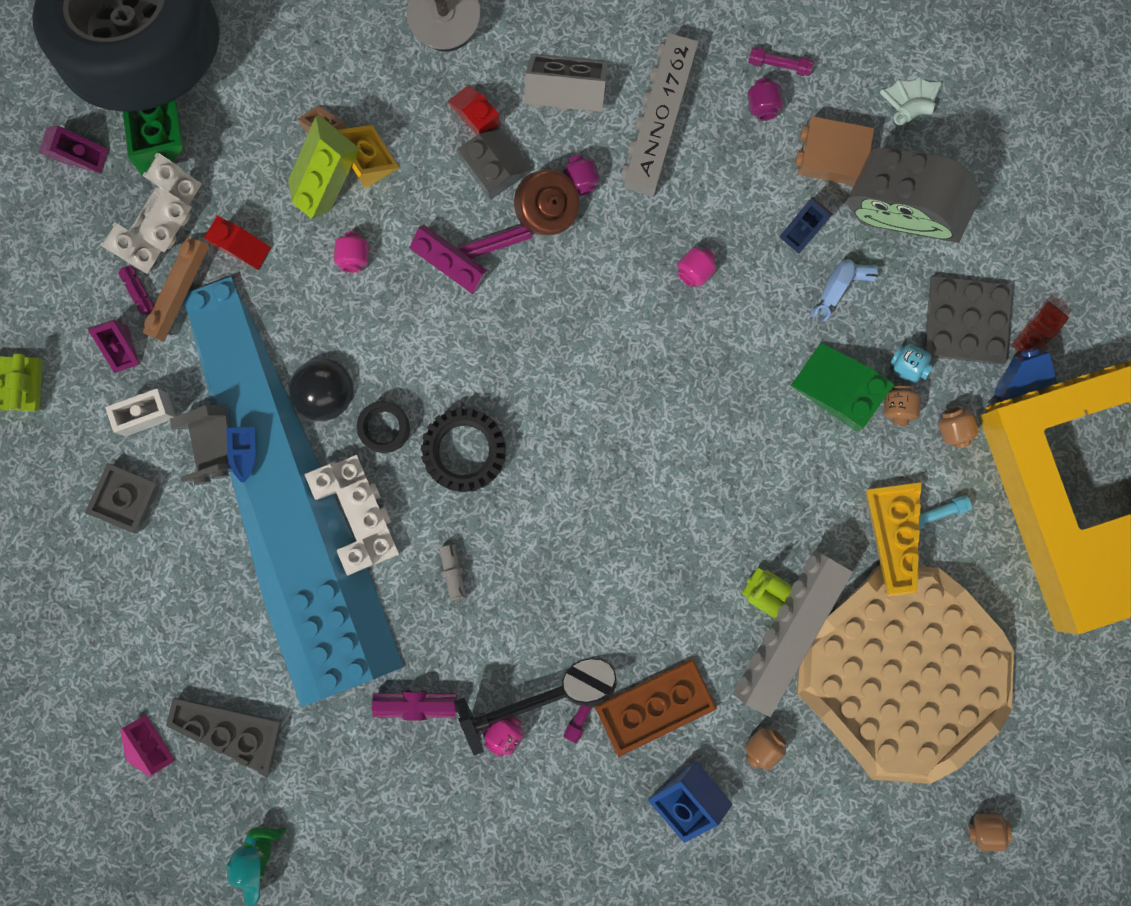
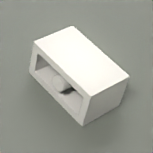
(140, 412)

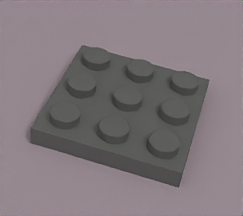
(968, 320)

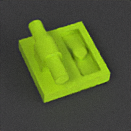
(20, 383)

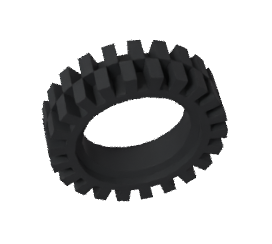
(438, 430)

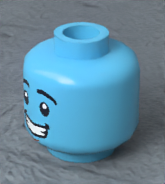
(911, 363)

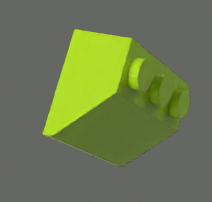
(321, 168)

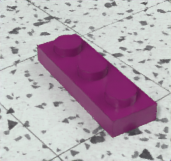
(447, 259)

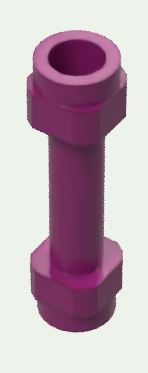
(802, 66)
(574, 731)

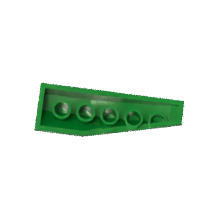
(152, 133)

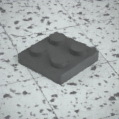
(122, 498)

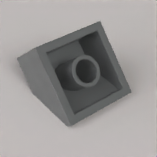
(493, 161)

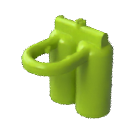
(766, 591)

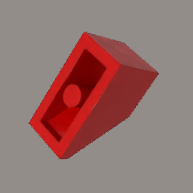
(475, 110)
(237, 242)

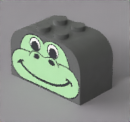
(914, 194)

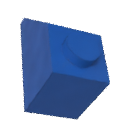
(1026, 374)

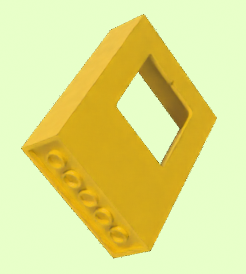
(1078, 570)

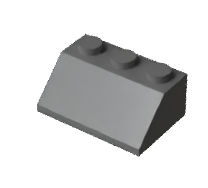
(565, 83)

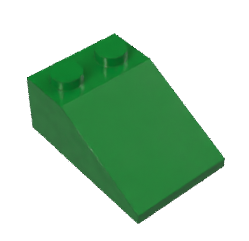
(842, 386)

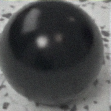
(321, 389)

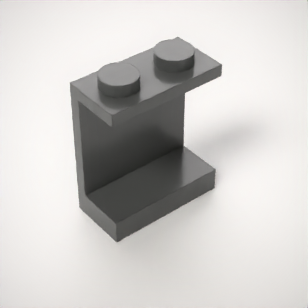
(209, 441)

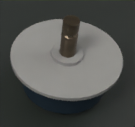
(443, 23)

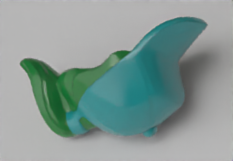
(248, 862)

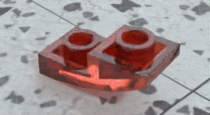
(1040, 328)

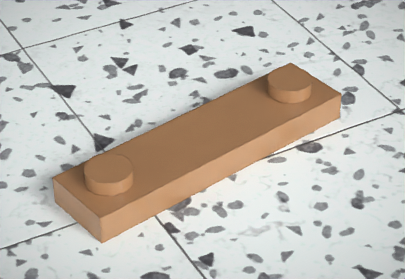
(175, 289)

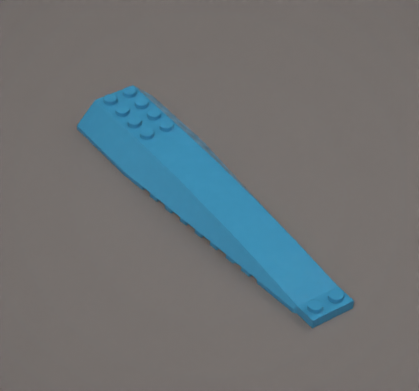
(322, 618)

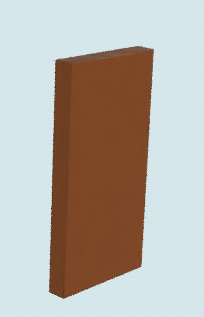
(655, 707)

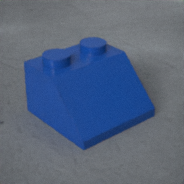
(691, 802)

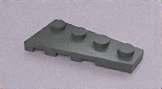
(237, 734)

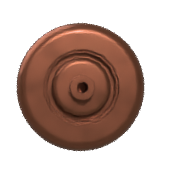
(546, 202)

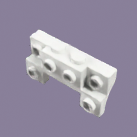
(159, 218)
(362, 511)

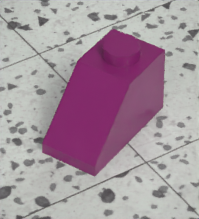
(73, 149)

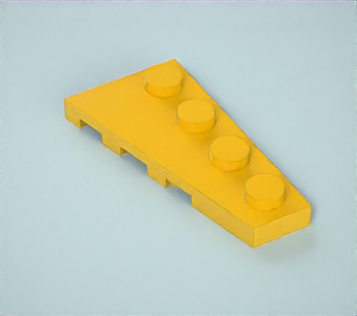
(896, 531)

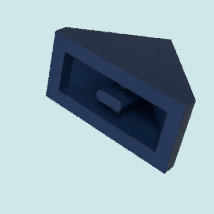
(806, 225)

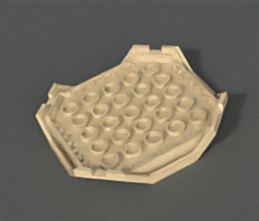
(910, 677)

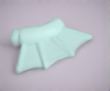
(911, 98)

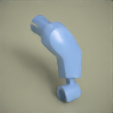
(838, 282)

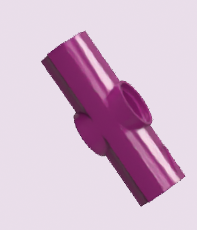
(414, 705)

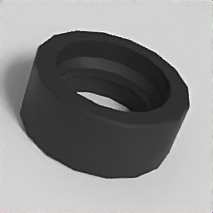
(371, 410)

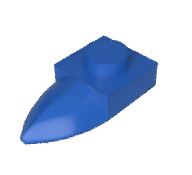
(241, 451)

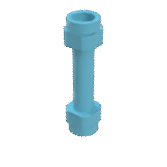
(958, 505)

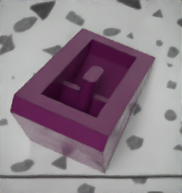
(115, 344)

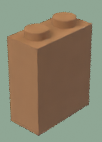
(833, 150)

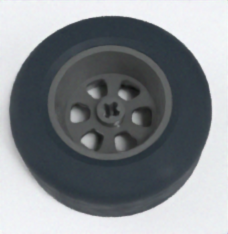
(142, 60)

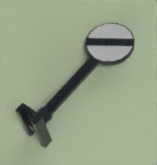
(584, 684)

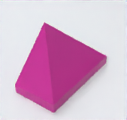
(145, 747)

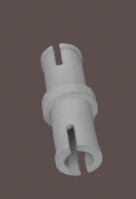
(452, 572)

